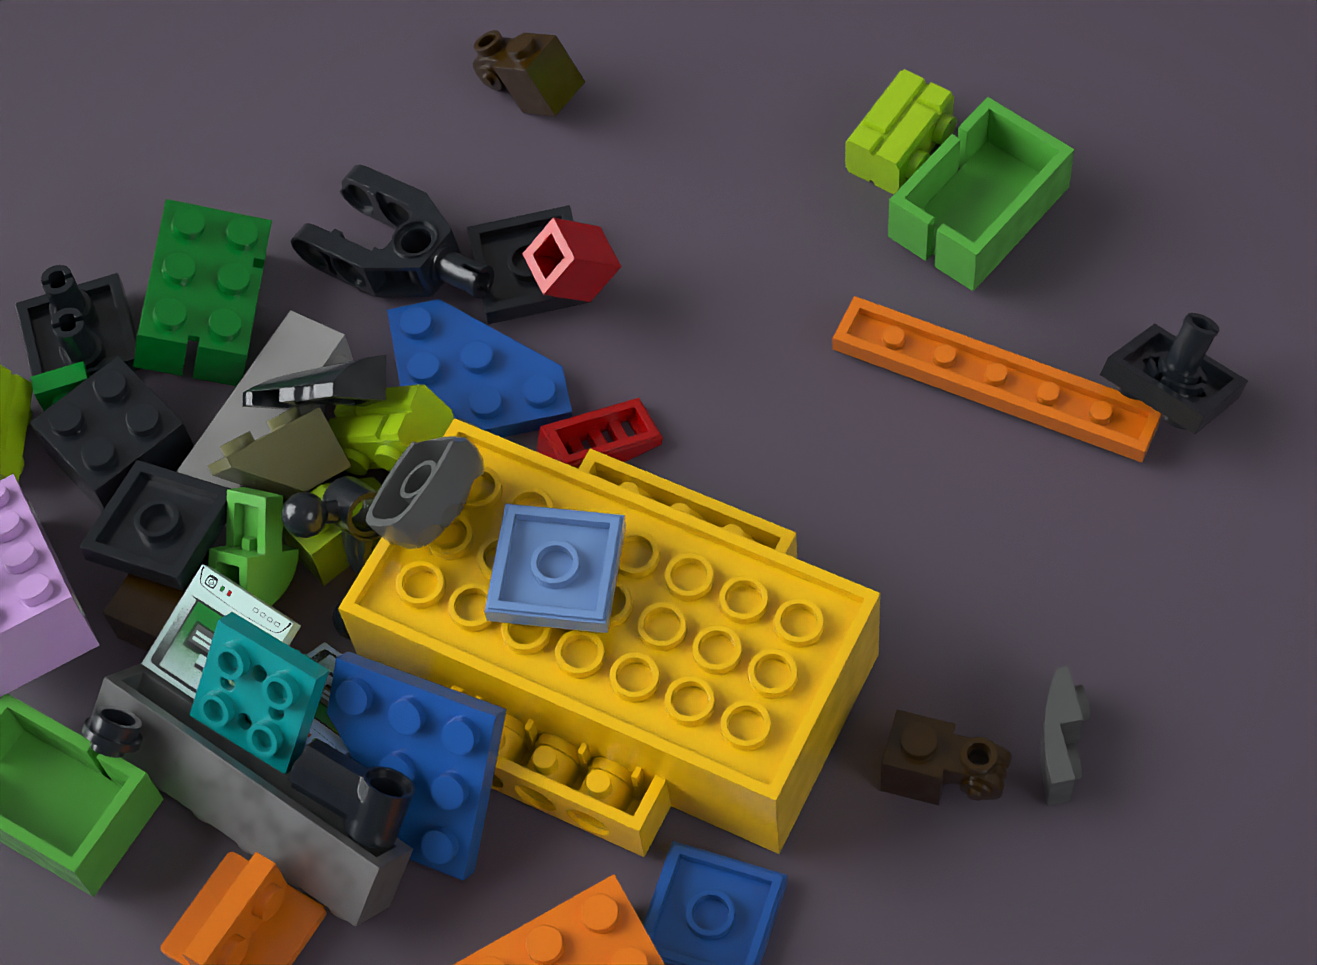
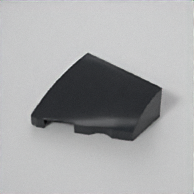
(346, 384)

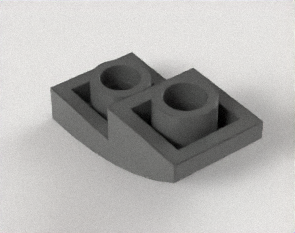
(1061, 730)

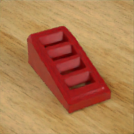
(570, 432)

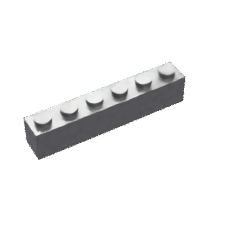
(253, 800)

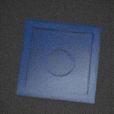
(712, 908)

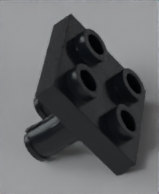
(77, 323)

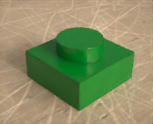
(55, 384)

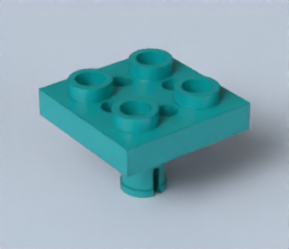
(266, 680)

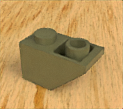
(288, 459)

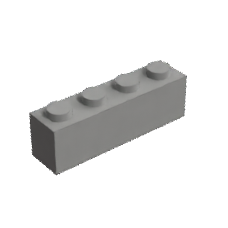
(293, 348)

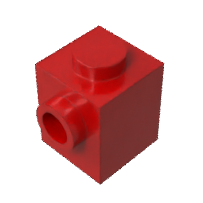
(571, 260)

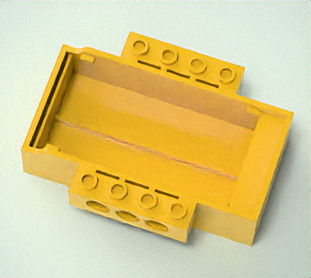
(702, 697)

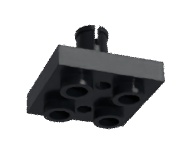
(1176, 373)

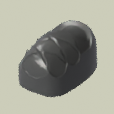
(425, 491)

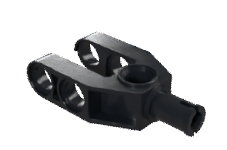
(415, 260)

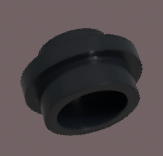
(113, 731)

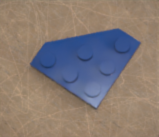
(477, 369)
(432, 737)

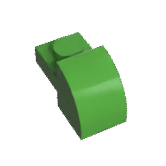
(254, 545)

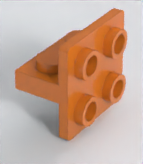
(244, 918)

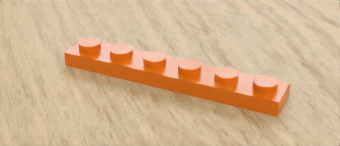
(997, 378)

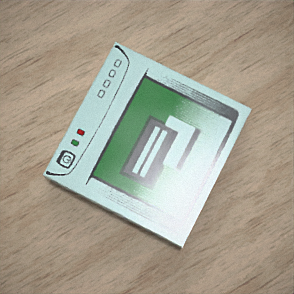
(187, 636)

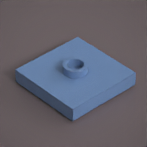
(555, 568)

